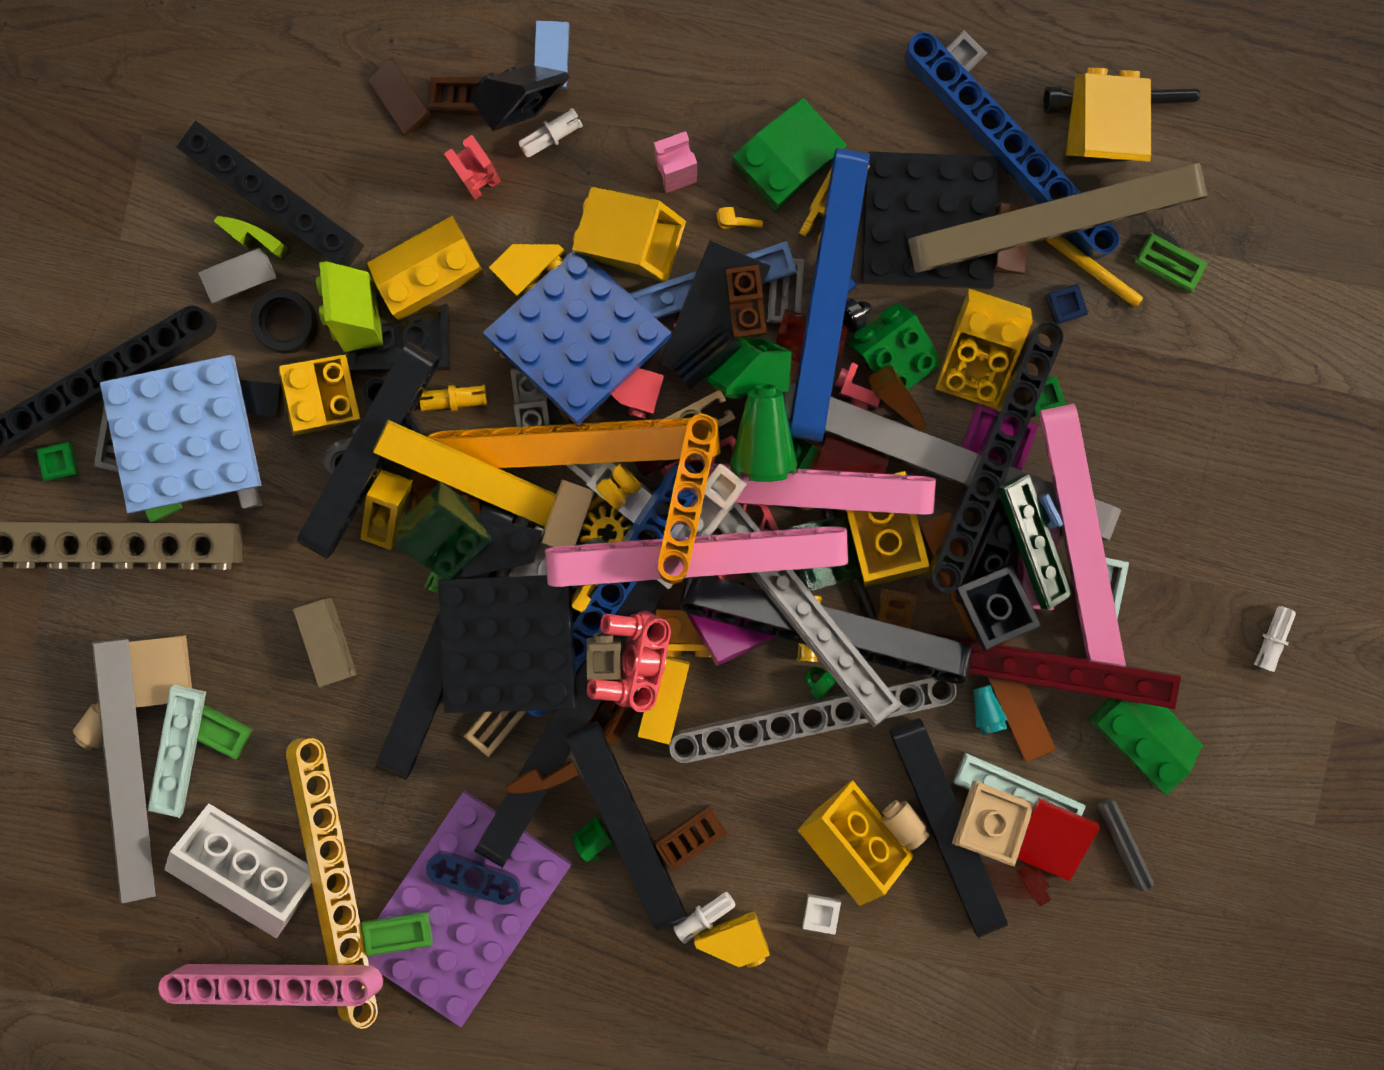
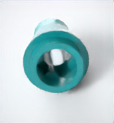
(988, 711)

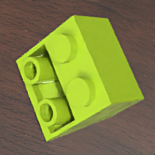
(349, 306)

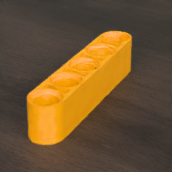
(690, 482)

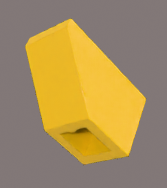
(526, 265)

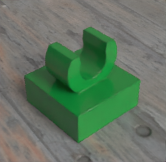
(592, 839)

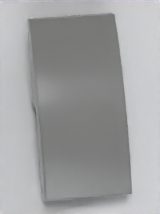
(237, 275)
(530, 403)

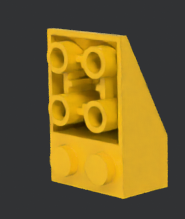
(983, 348)

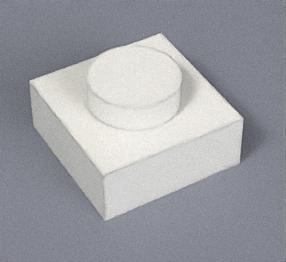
(821, 914)

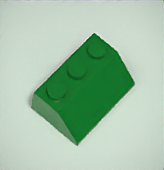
(1149, 740)

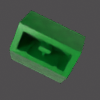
(752, 364)

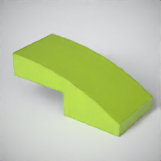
(247, 233)

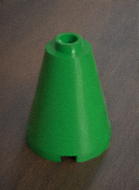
(764, 437)

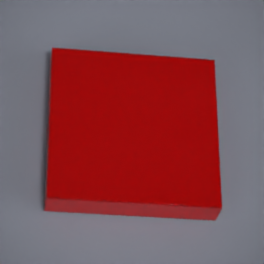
(1056, 839)

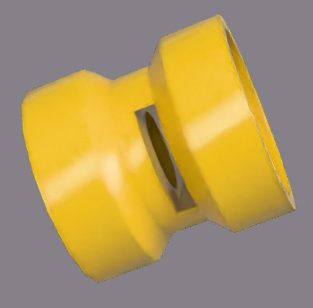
(618, 486)

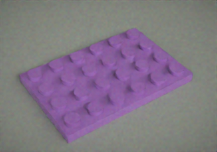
(468, 932)

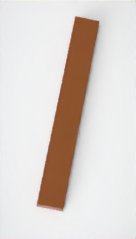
(1014, 697)

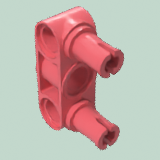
(641, 660)

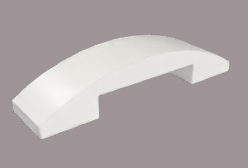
(720, 495)

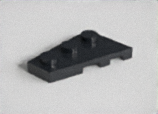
(425, 330)

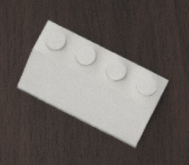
(240, 870)

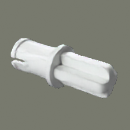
(550, 133)
(1275, 639)
(703, 917)

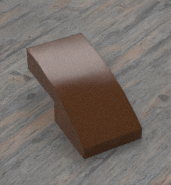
(534, 781)

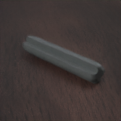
(1125, 844)

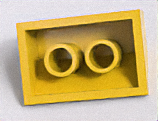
(424, 268)
(856, 844)

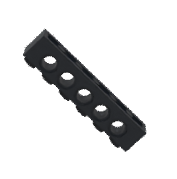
(270, 195)

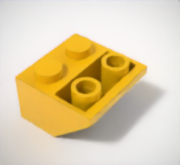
(318, 394)

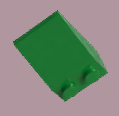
(787, 154)

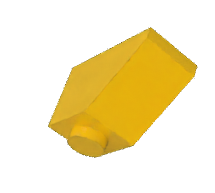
(385, 509)
(735, 941)

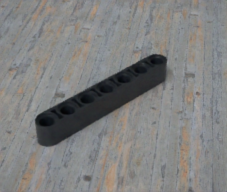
(359, 464)
(943, 818)
(626, 825)

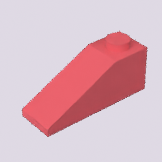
(640, 393)

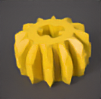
(603, 523)

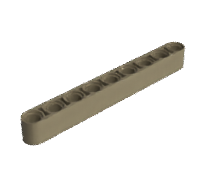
(1058, 217)

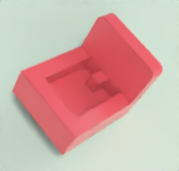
(855, 394)

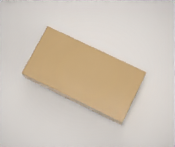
(567, 515)

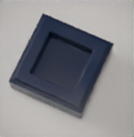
(1066, 304)

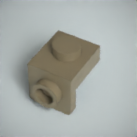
(603, 657)

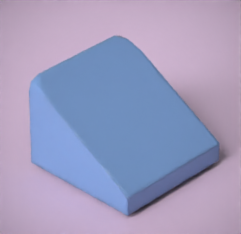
(1051, 515)

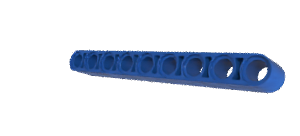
(1005, 130)
(828, 295)
(610, 604)

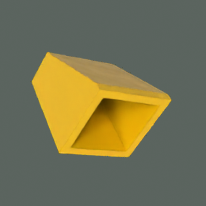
(1110, 116)
(629, 233)

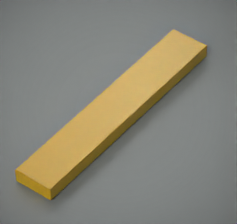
(464, 472)

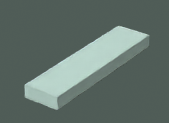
(176, 750)
(978, 770)

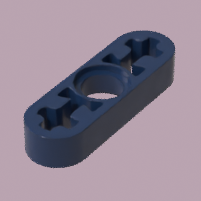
(461, 885)

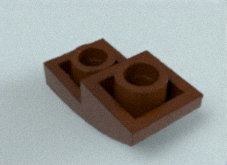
(746, 301)

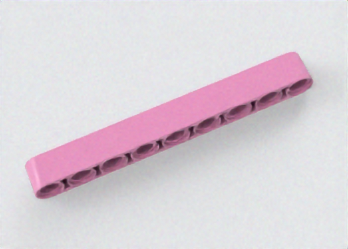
(1081, 534)
(710, 556)

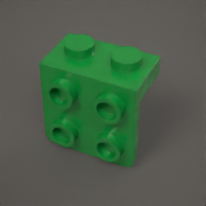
(898, 341)

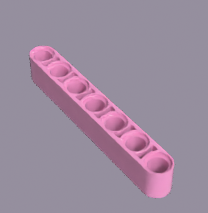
(843, 491)
(284, 983)

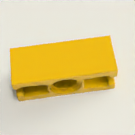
(660, 720)

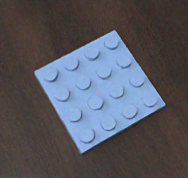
(180, 434)

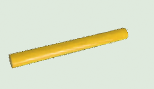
(1096, 270)

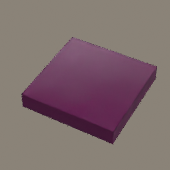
(979, 426)
(726, 641)

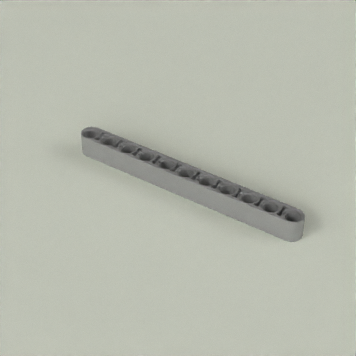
(927, 452)

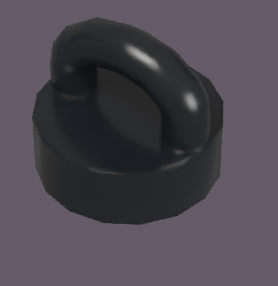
(855, 314)

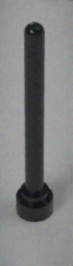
(1057, 99)

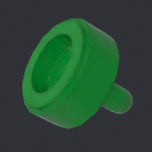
(824, 684)

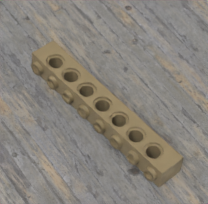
(225, 542)

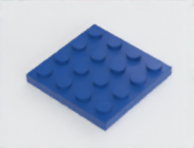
(577, 336)

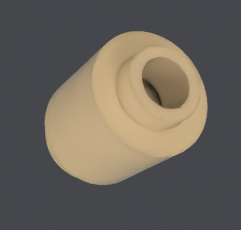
(89, 729)
(905, 824)

